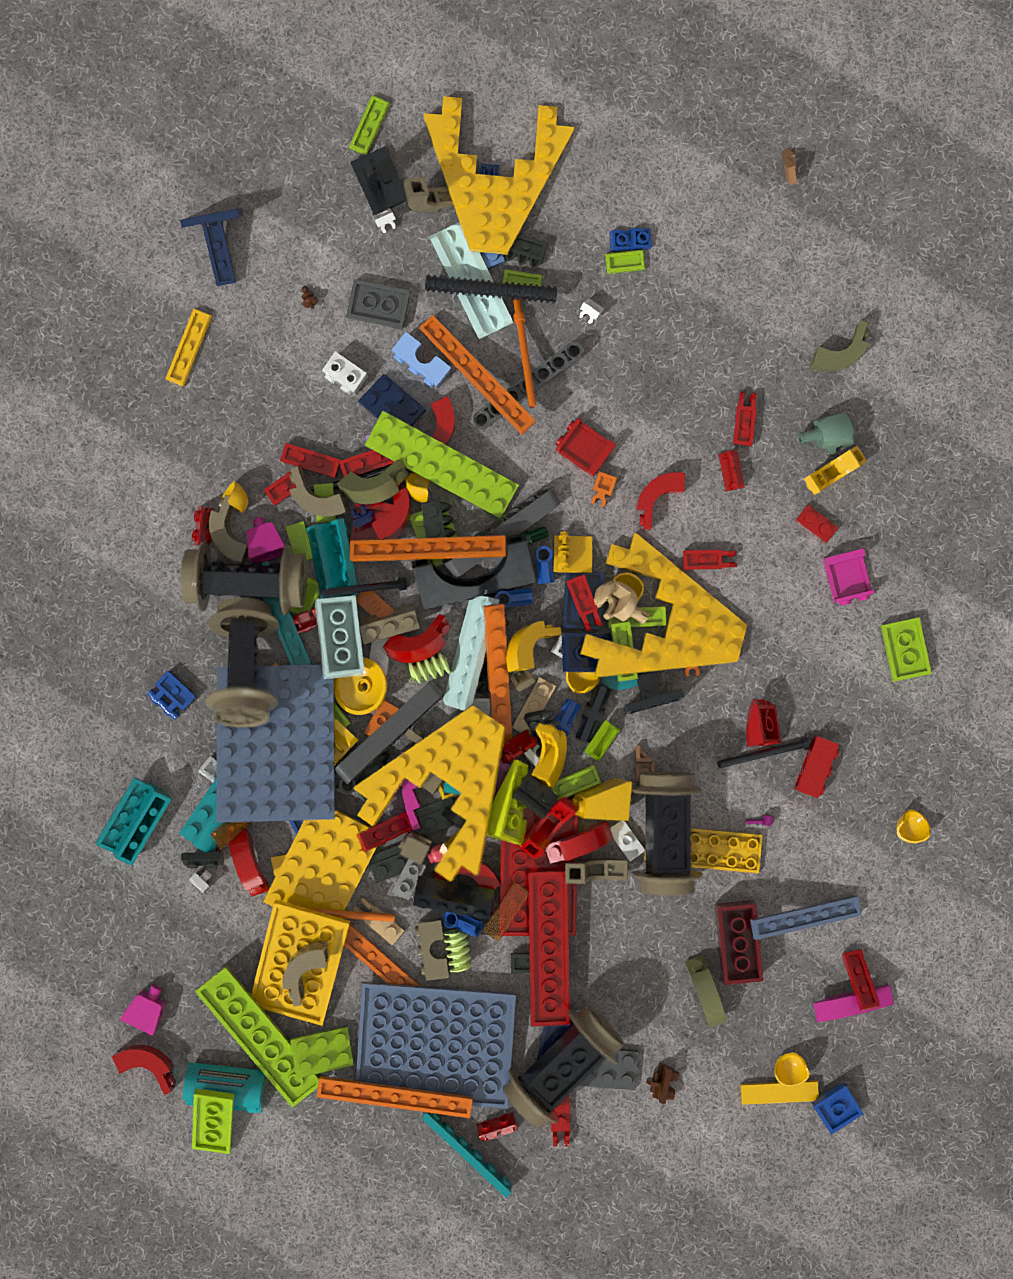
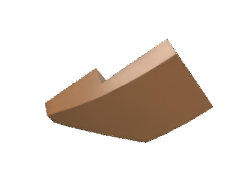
(789, 166)
(643, 763)

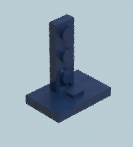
(217, 243)

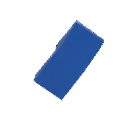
(630, 239)

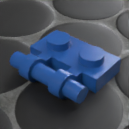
(173, 689)

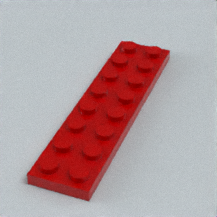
(548, 948)

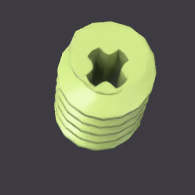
(429, 668)
(459, 950)

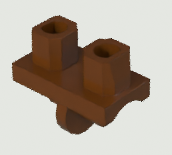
(661, 1082)

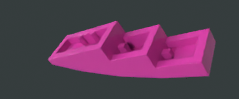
(411, 801)
(846, 1004)

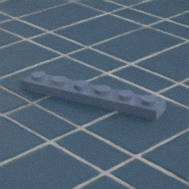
(805, 917)

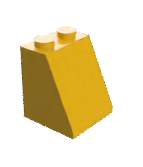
(605, 801)

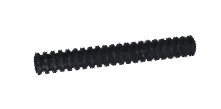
(490, 288)

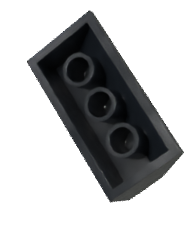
(453, 897)

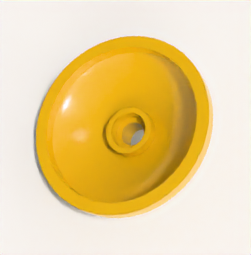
(351, 692)

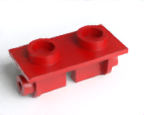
(731, 470)
(201, 534)
(304, 621)
(517, 746)
(488, 1128)

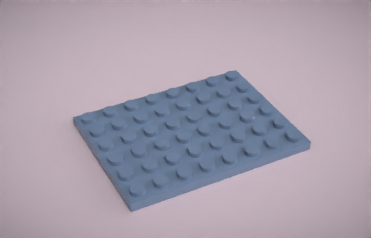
(287, 763)
(437, 1040)

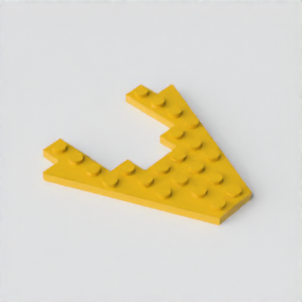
(488, 205)
(698, 627)
(464, 756)

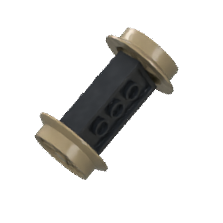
(282, 580)
(242, 702)
(668, 833)
(563, 1067)

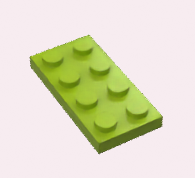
(212, 1121)

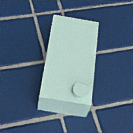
(339, 637)

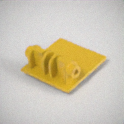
(572, 553)

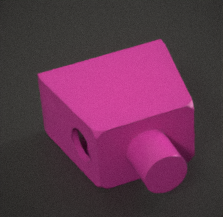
(264, 541)
(145, 1010)

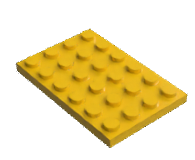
(322, 865)
(287, 932)

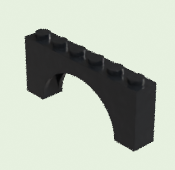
(512, 571)

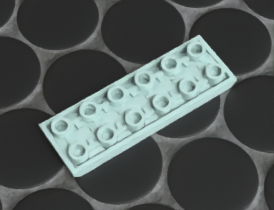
(484, 313)
(468, 656)

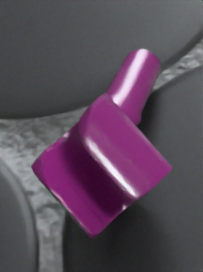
(767, 820)

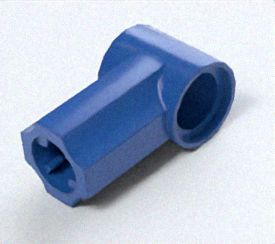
(545, 568)
(517, 597)
(567, 715)
(464, 923)

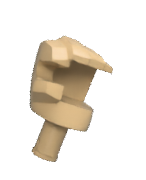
(621, 602)

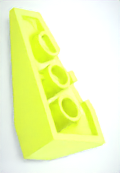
(507, 812)

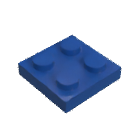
(837, 1108)

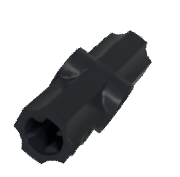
(593, 713)

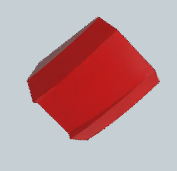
(762, 724)

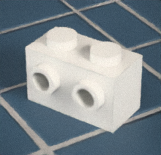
(344, 373)

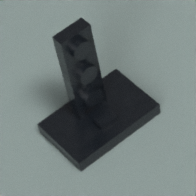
(379, 180)
(650, 689)

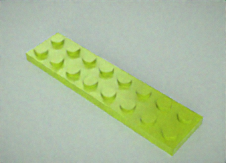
(441, 464)
(255, 1034)

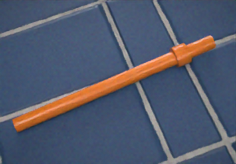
(519, 319)
(357, 915)

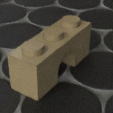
(378, 628)
(415, 846)
(434, 966)

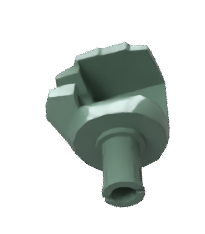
(831, 433)

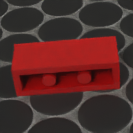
(817, 767)

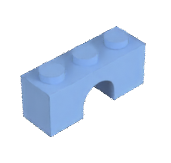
(433, 372)

